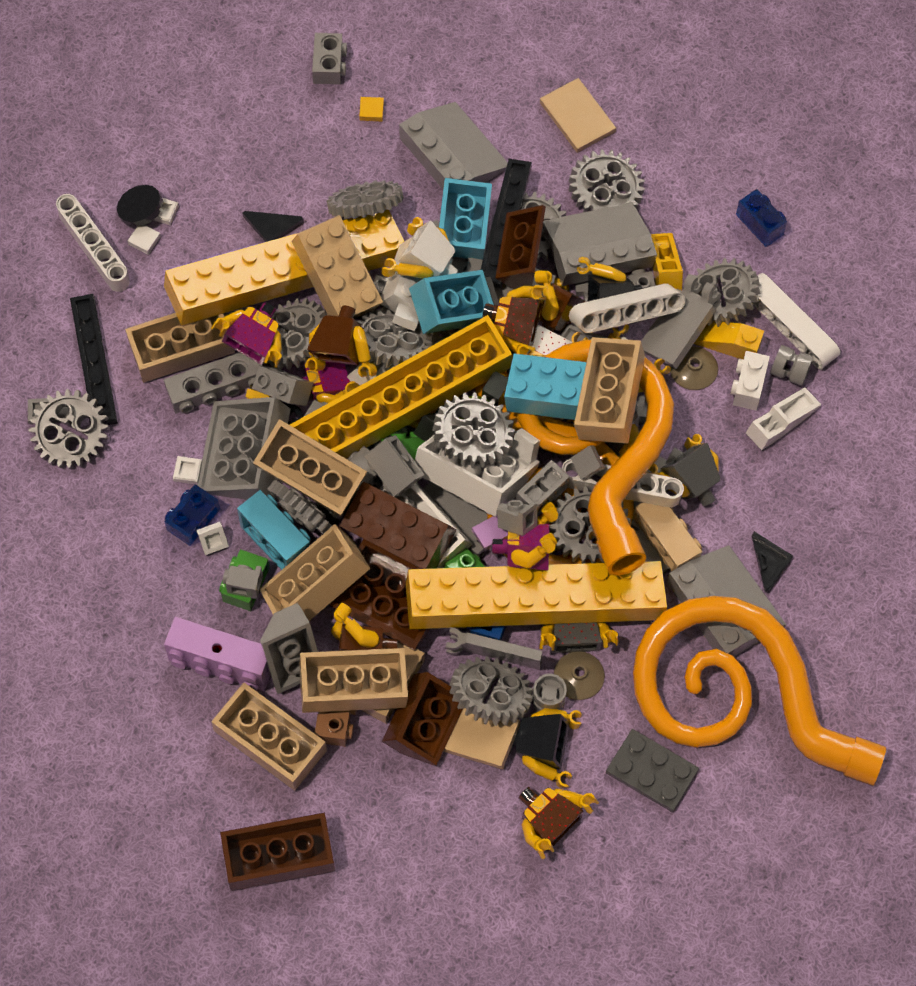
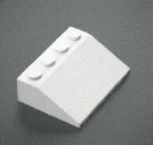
(476, 485)

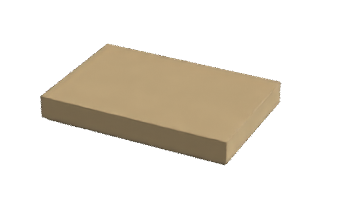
(577, 115)
(482, 741)

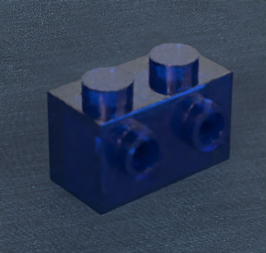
(761, 217)
(192, 513)

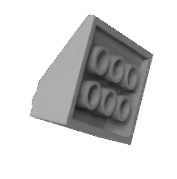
(451, 145)
(604, 236)
(234, 441)
(721, 575)

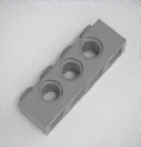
(202, 377)

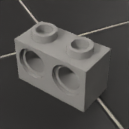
(327, 58)
(282, 385)
(544, 486)

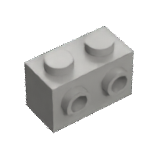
(394, 466)

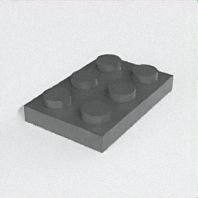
(652, 770)

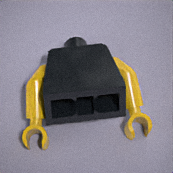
(605, 280)
(543, 742)

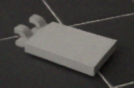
(675, 333)
(460, 512)
(493, 649)

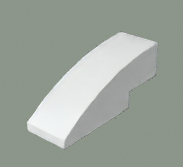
(782, 418)

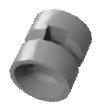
(799, 369)
(549, 692)

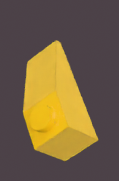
(667, 264)
(731, 338)

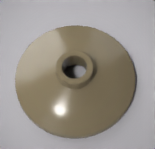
(696, 377)
(580, 686)

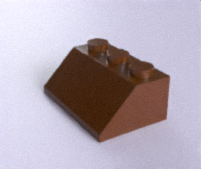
(520, 246)
(426, 722)

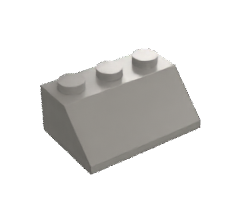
(282, 643)

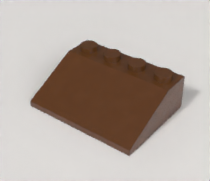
(381, 596)

